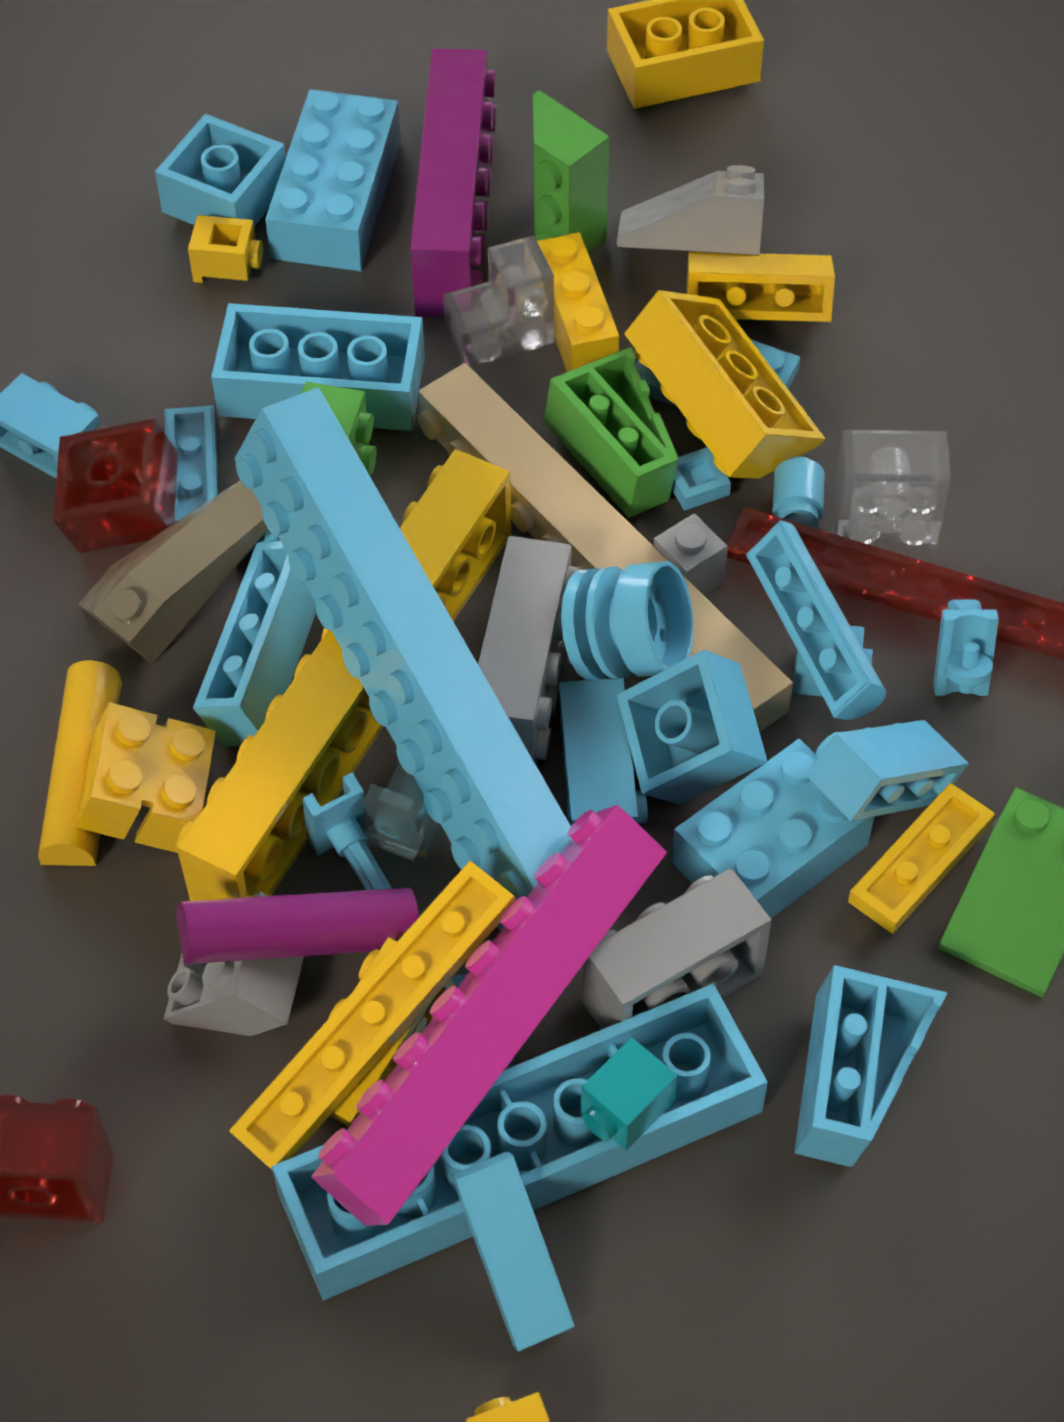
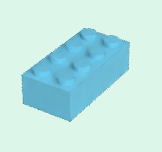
(334, 180)
(274, 350)

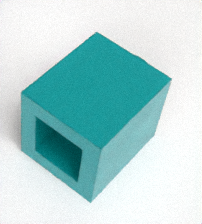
(627, 1094)

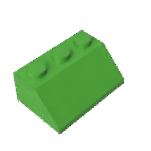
(568, 174)

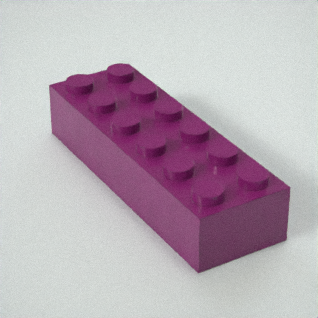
(453, 178)

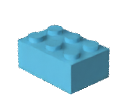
(771, 832)

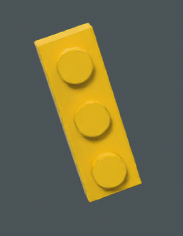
(921, 858)

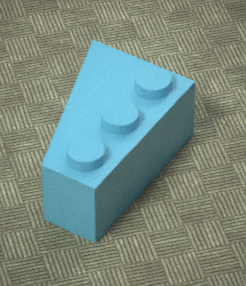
(857, 1058)

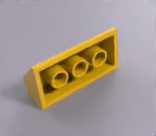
(721, 384)

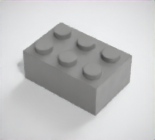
(677, 948)

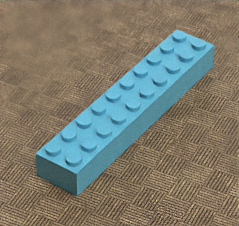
(401, 642)

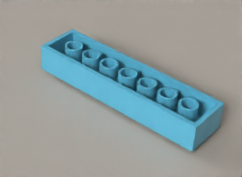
(539, 1120)

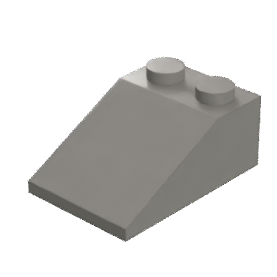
(704, 215)

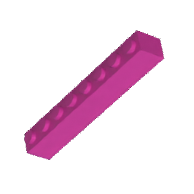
(486, 1017)

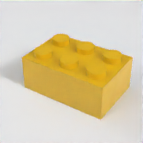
(683, 48)

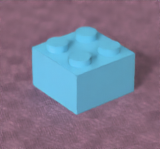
(220, 173)
(691, 728)

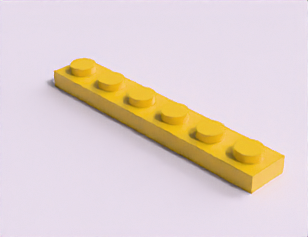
(373, 1016)

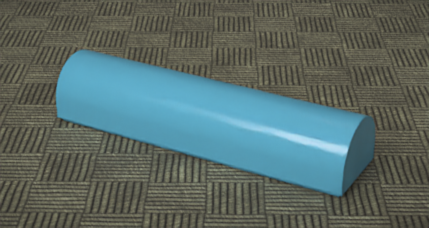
(816, 624)

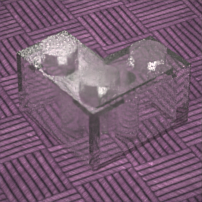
(507, 312)

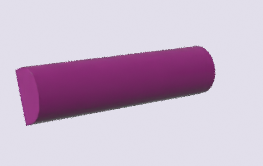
(293, 924)

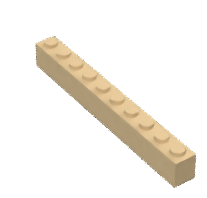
(564, 508)

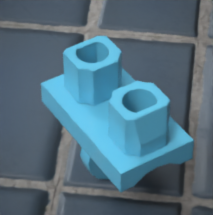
(965, 649)

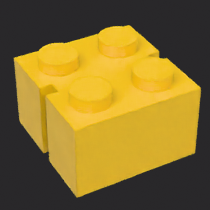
(148, 766)

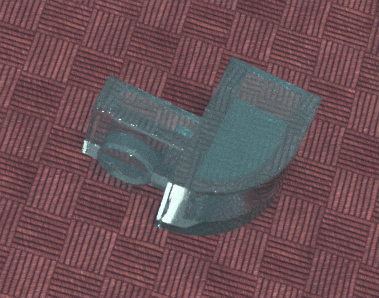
(400, 818)

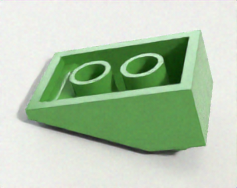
(1015, 898)

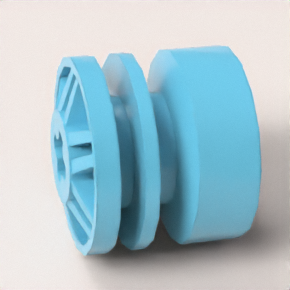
(627, 620)

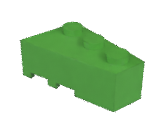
(613, 431)

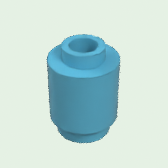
(799, 491)

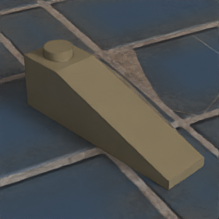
(172, 575)

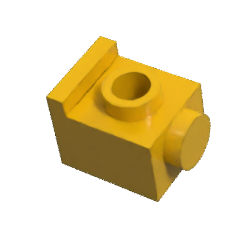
(224, 248)

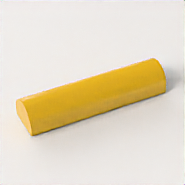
(85, 698)

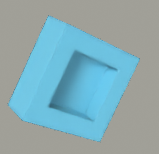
(699, 480)

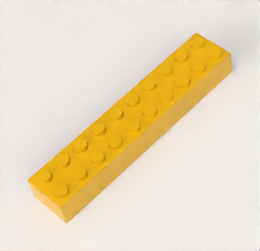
(324, 717)

